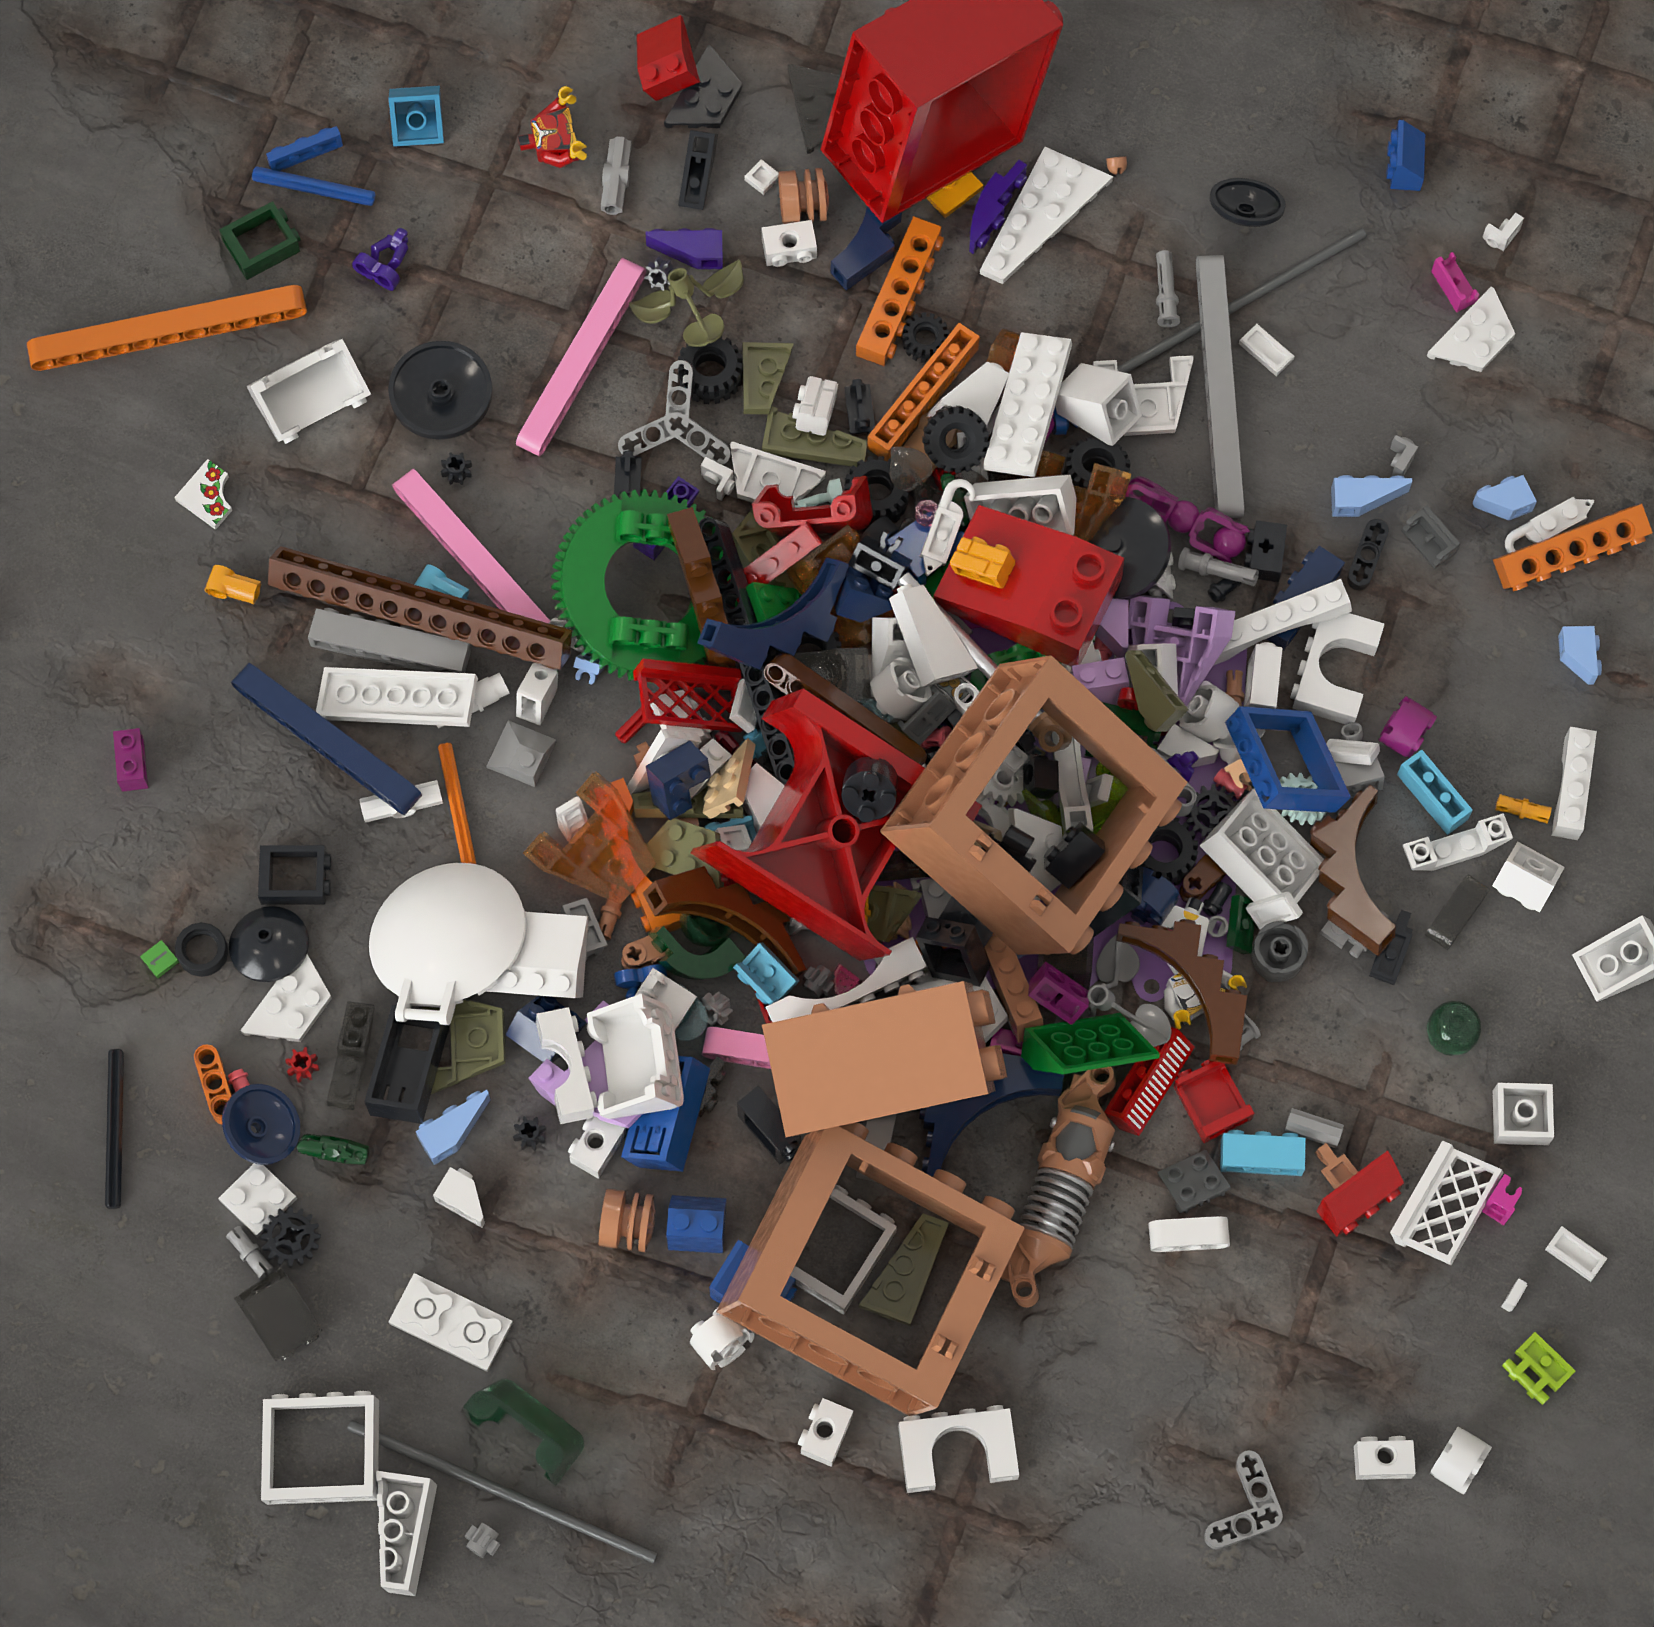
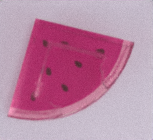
(844, 980)

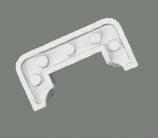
(309, 390)
(637, 1057)

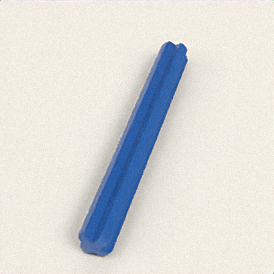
(313, 186)

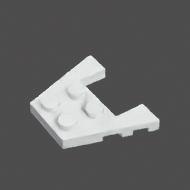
(1159, 402)

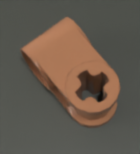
(644, 950)

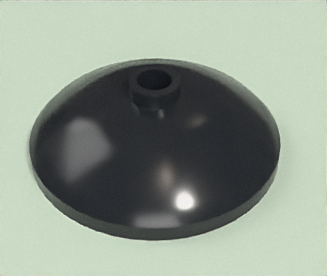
(1247, 202)
(277, 954)

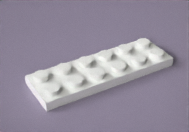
(1027, 404)
(397, 696)

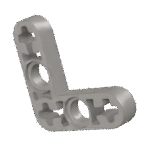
(1258, 1506)

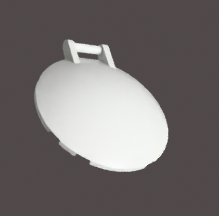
(446, 938)

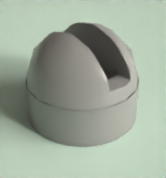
(1350, 728)
(1222, 929)

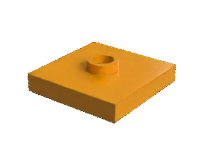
(955, 194)

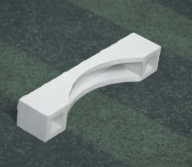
(1308, 608)
(1072, 787)
(902, 963)

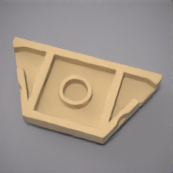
(730, 781)

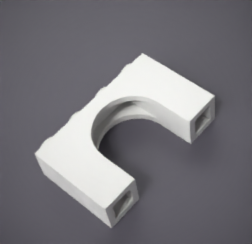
(1314, 690)
(991, 1428)

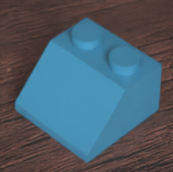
(416, 116)

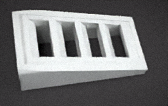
(571, 817)

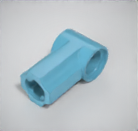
(436, 580)

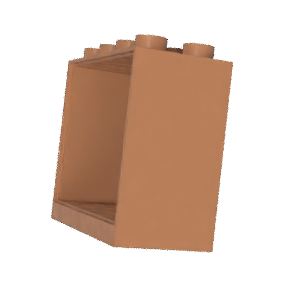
(990, 883)
(882, 1056)
(756, 1287)

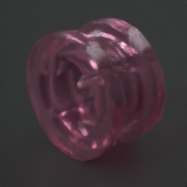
(929, 506)

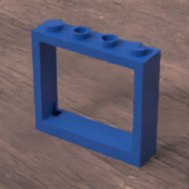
(1331, 788)

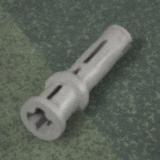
(1167, 299)
(1207, 565)

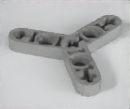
(675, 411)

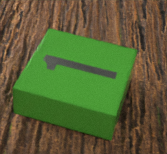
(159, 959)

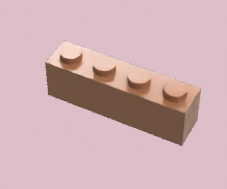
(1012, 987)

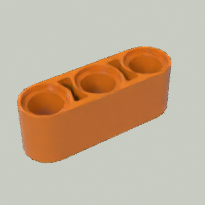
(209, 1073)

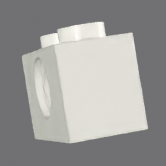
(798, 233)
(595, 1160)
(821, 1448)
(1370, 1467)

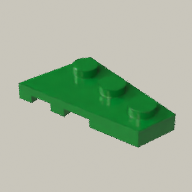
(770, 599)

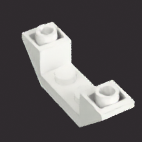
(1458, 847)

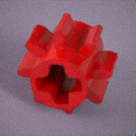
(296, 1069)

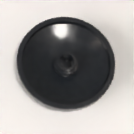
(440, 390)
(1142, 540)

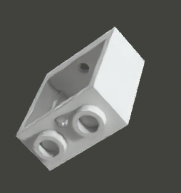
(1263, 676)

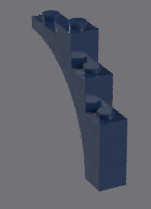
(866, 251)
(783, 632)
(953, 1117)

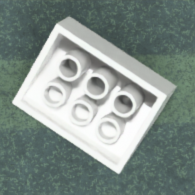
(1262, 851)
(549, 958)

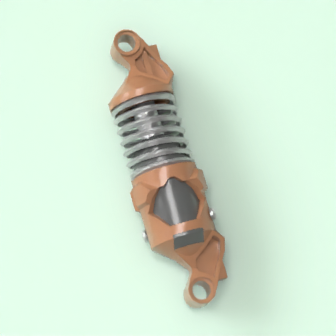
(1067, 1175)

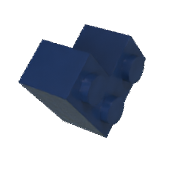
(674, 775)

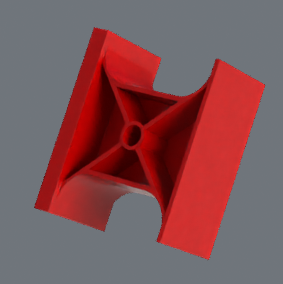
(811, 850)

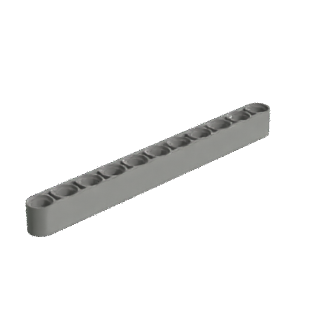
(1219, 385)

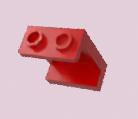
(1212, 1100)

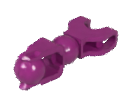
(1185, 518)

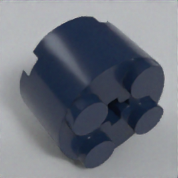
(1157, 900)

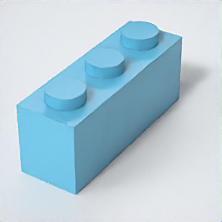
(1434, 792)
(1262, 1153)

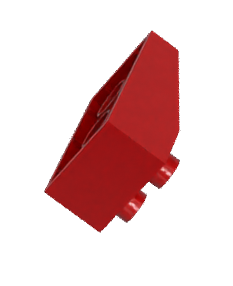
(1050, 596)

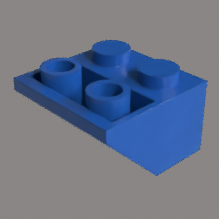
(1406, 157)

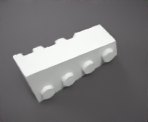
(403, 1528)

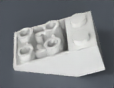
(886, 644)

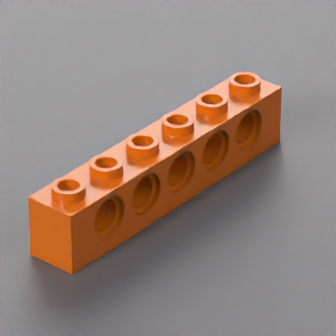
(919, 234)
(923, 391)
(1510, 565)

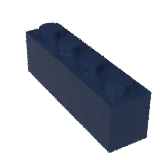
(1318, 570)

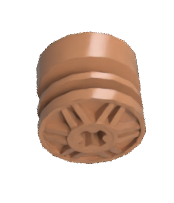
(802, 196)
(626, 1220)

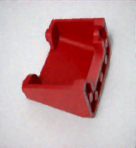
(779, 515)

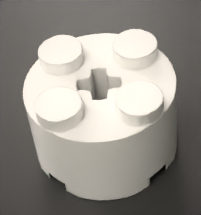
(899, 689)
(1208, 713)
(719, 1340)
(1460, 1460)

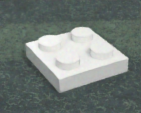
(256, 1197)

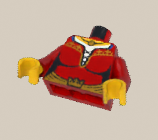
(554, 133)

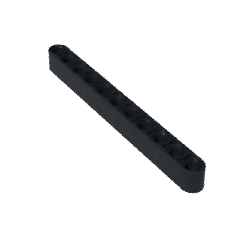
(730, 592)

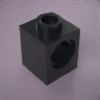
(1041, 777)

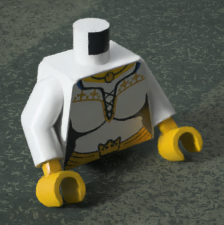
(1182, 1002)

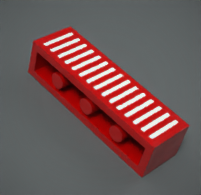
(1148, 1084)

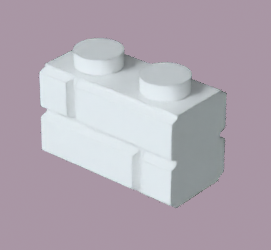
(816, 405)

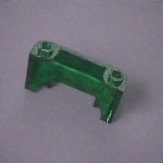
(560, 1441)

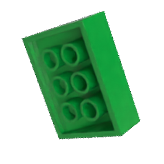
(1085, 1045)

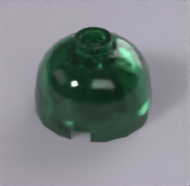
(703, 930)
(1453, 1028)

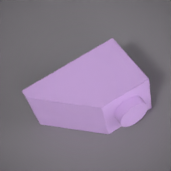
(1114, 627)

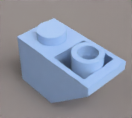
(1507, 499)
(1578, 651)

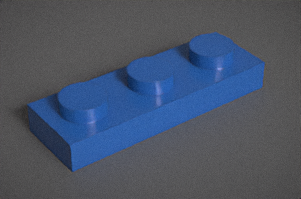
(304, 149)

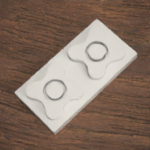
(450, 1322)

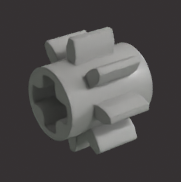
(717, 1008)
(482, 1540)

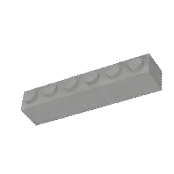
(387, 643)

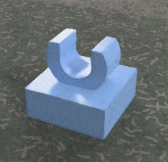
(583, 664)

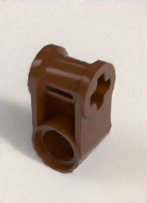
(1203, 876)

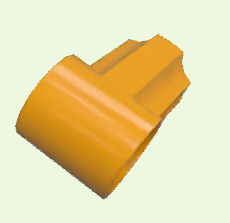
(225, 583)

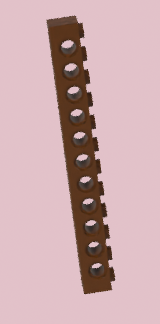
(420, 607)

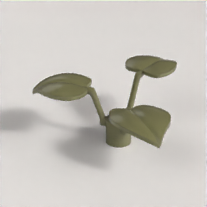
(658, 304)

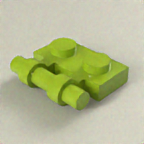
(1544, 1362)

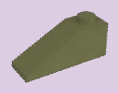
(1153, 694)

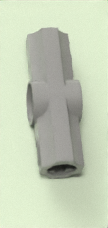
(616, 175)

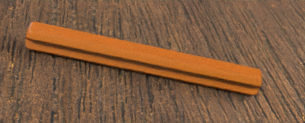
(456, 803)

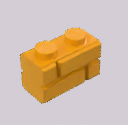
(982, 562)

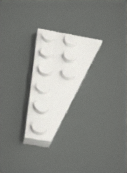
(1045, 205)

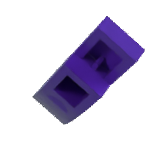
(992, 202)

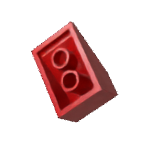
(665, 59)

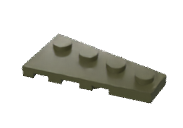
(785, 440)
(646, 809)
(902, 1282)

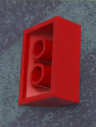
(1361, 1195)

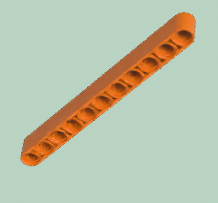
(166, 327)

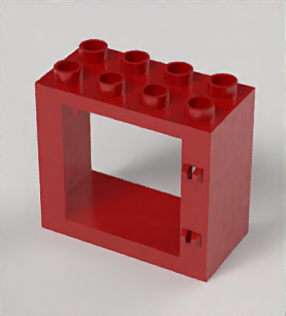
(936, 94)

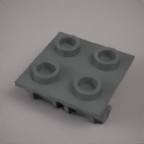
(1194, 1181)

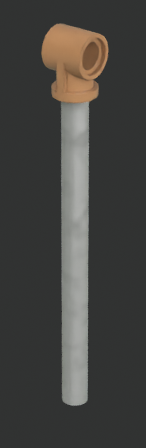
(1042, 724)

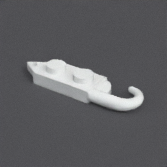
(1552, 522)
(944, 527)

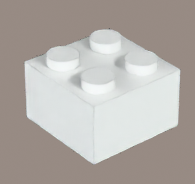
(1523, 1114)

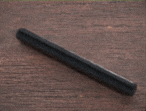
(114, 1129)

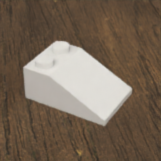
(1619, 959)

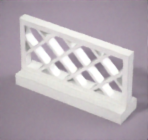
(1428, 1189)

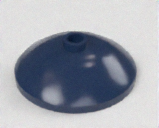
(272, 1117)

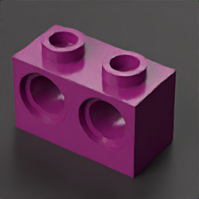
(130, 759)
(1058, 993)

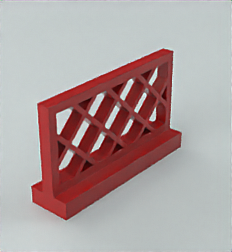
(687, 677)

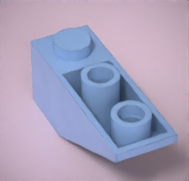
(1360, 495)
(448, 1132)

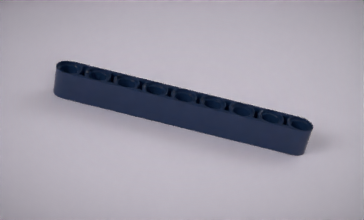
(326, 739)

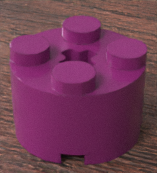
(1406, 727)

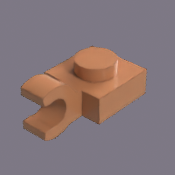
(1337, 1169)

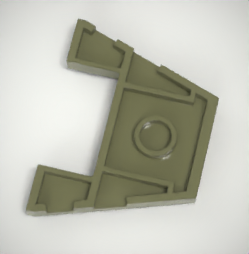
(475, 1043)

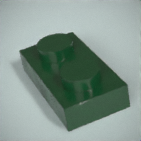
(1240, 926)

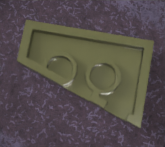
(762, 373)

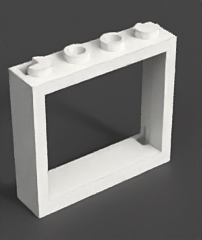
(824, 1292)
(349, 1493)

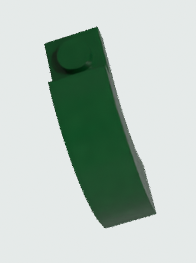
(712, 964)

